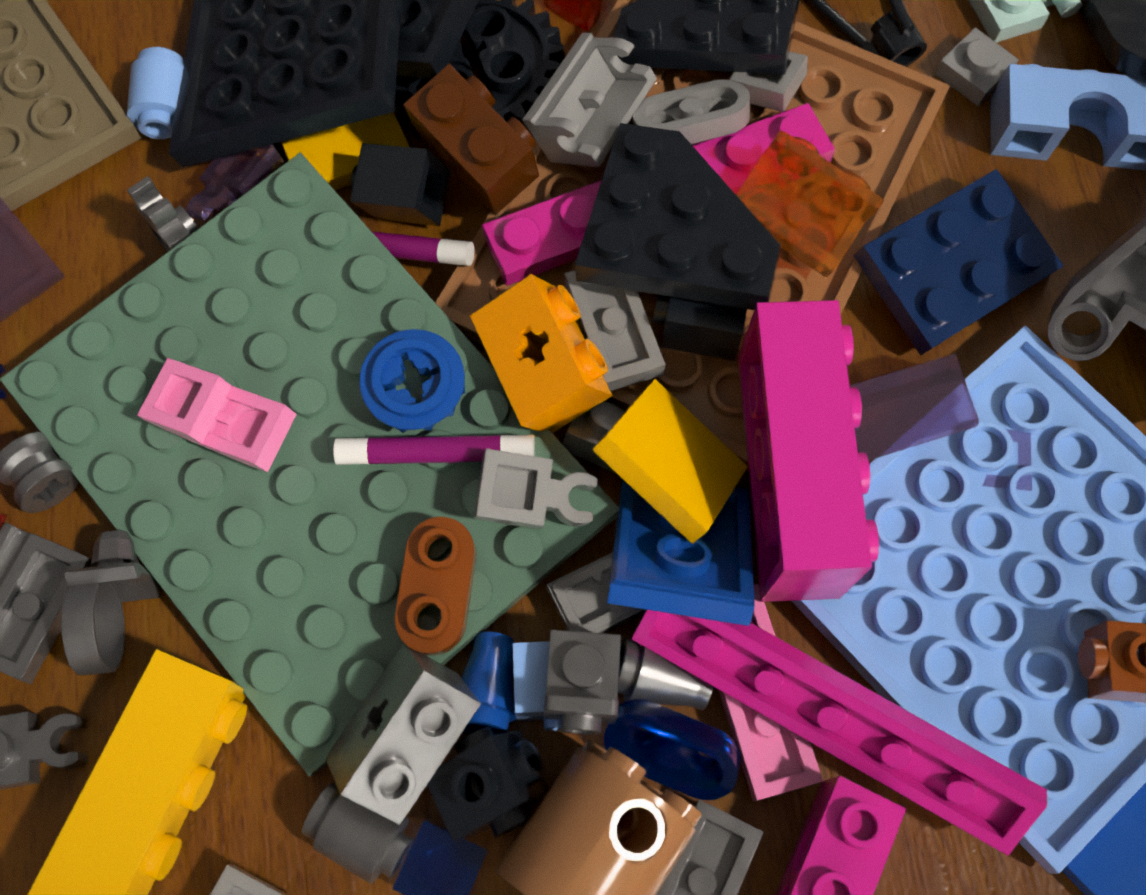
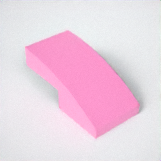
(217, 414)

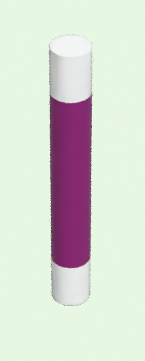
(428, 248)
(427, 449)

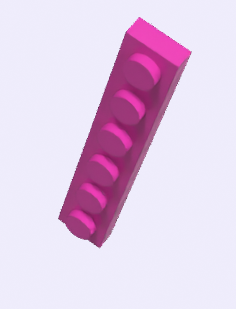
(554, 229)
(852, 724)

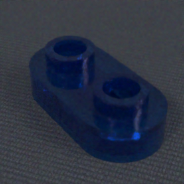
(672, 749)

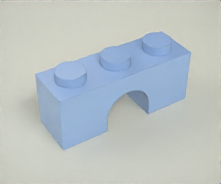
(1039, 103)

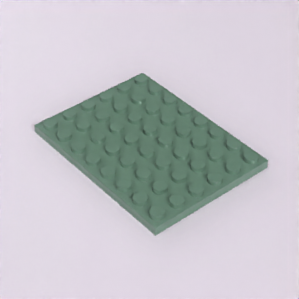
(303, 563)

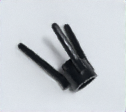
(893, 33)

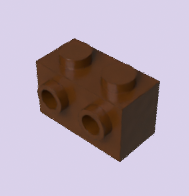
(472, 138)

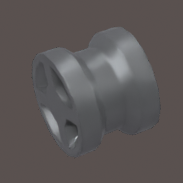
(36, 473)

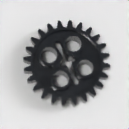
(512, 53)

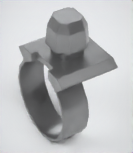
(93, 604)

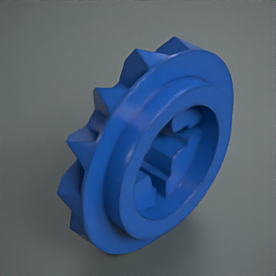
(385, 370)

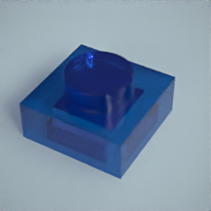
(439, 865)

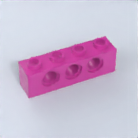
(842, 842)

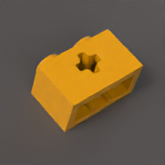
(542, 354)

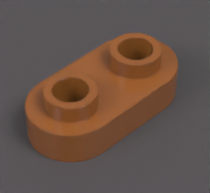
(437, 584)

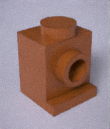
(1111, 663)

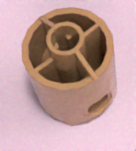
(600, 831)

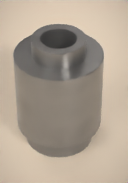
(356, 836)

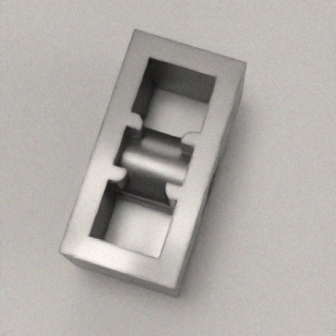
(401, 734)

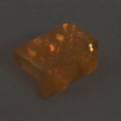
(807, 202)

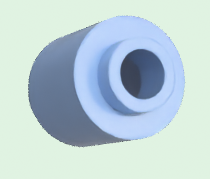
(154, 91)

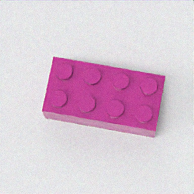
(804, 452)

